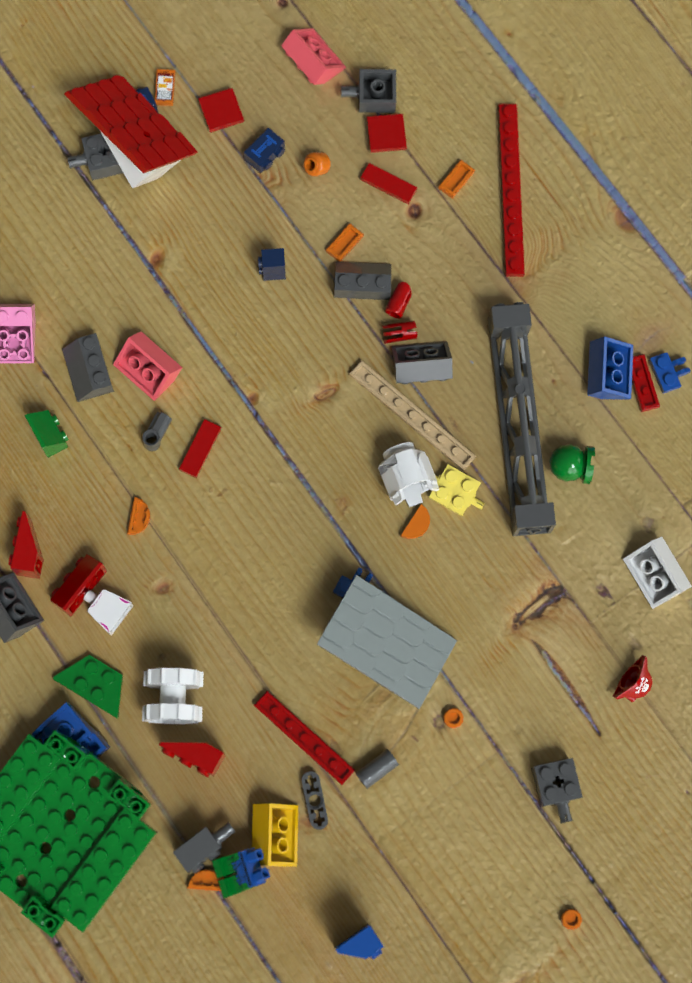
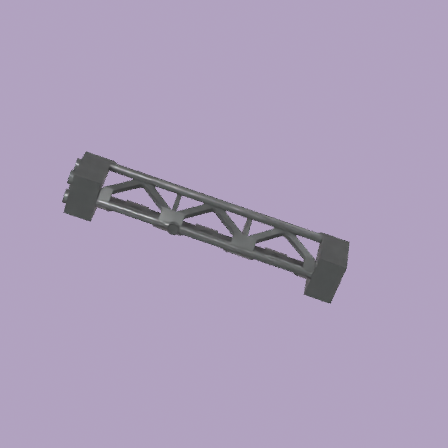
(534, 513)

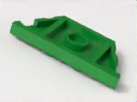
(94, 683)

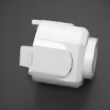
(407, 474)

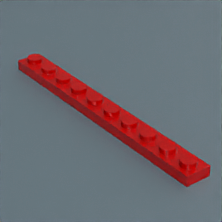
(511, 190)

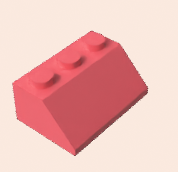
(312, 55)
(147, 365)

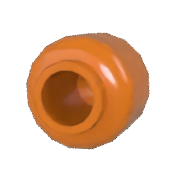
(317, 163)

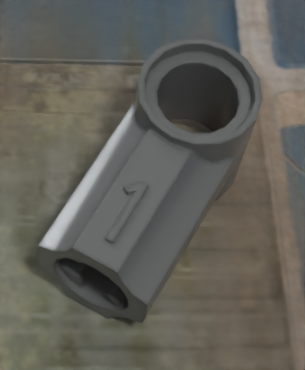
(156, 430)

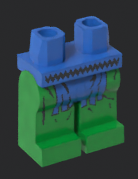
(248, 871)

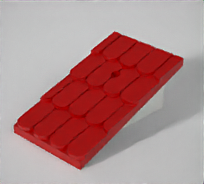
(133, 129)

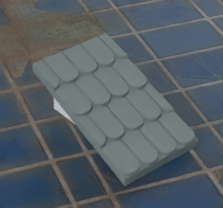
(387, 642)

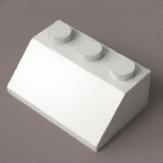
(657, 572)

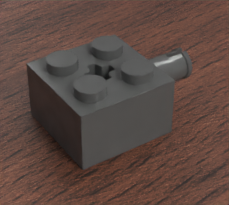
(375, 91)
(97, 157)
(552, 795)
(202, 847)

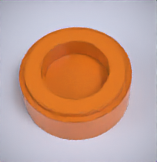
(453, 718)
(571, 919)

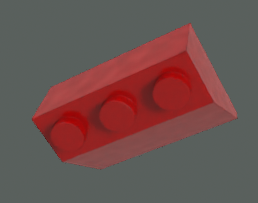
(77, 584)

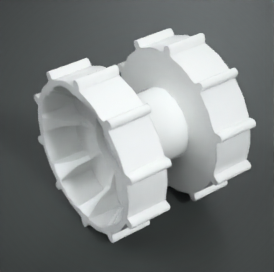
(172, 688)

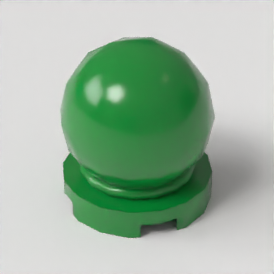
(570, 463)

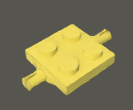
(456, 491)

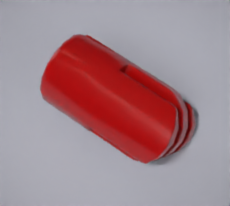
(399, 300)
(404, 326)

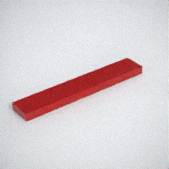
(304, 738)

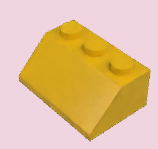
(276, 833)

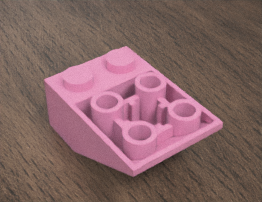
(17, 333)

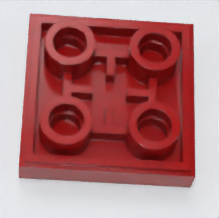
(221, 110)
(386, 133)

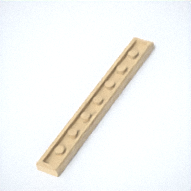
(412, 415)

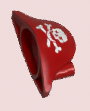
(635, 681)

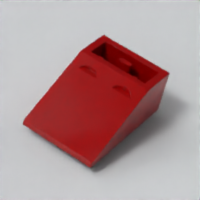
(27, 555)
(200, 755)

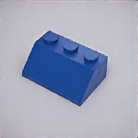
(610, 369)
(361, 944)

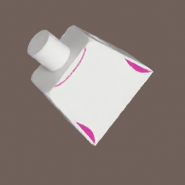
(107, 609)

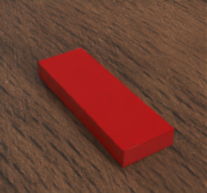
(388, 183)
(643, 384)
(200, 448)

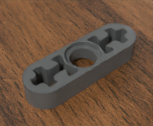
(317, 784)

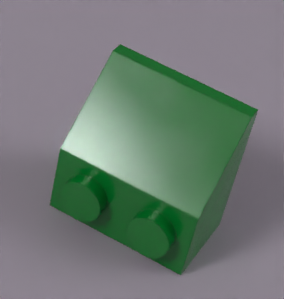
(47, 432)

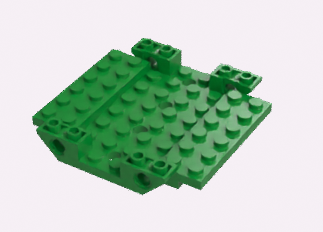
(86, 854)

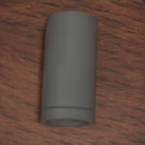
(377, 768)

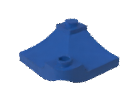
(71, 724)

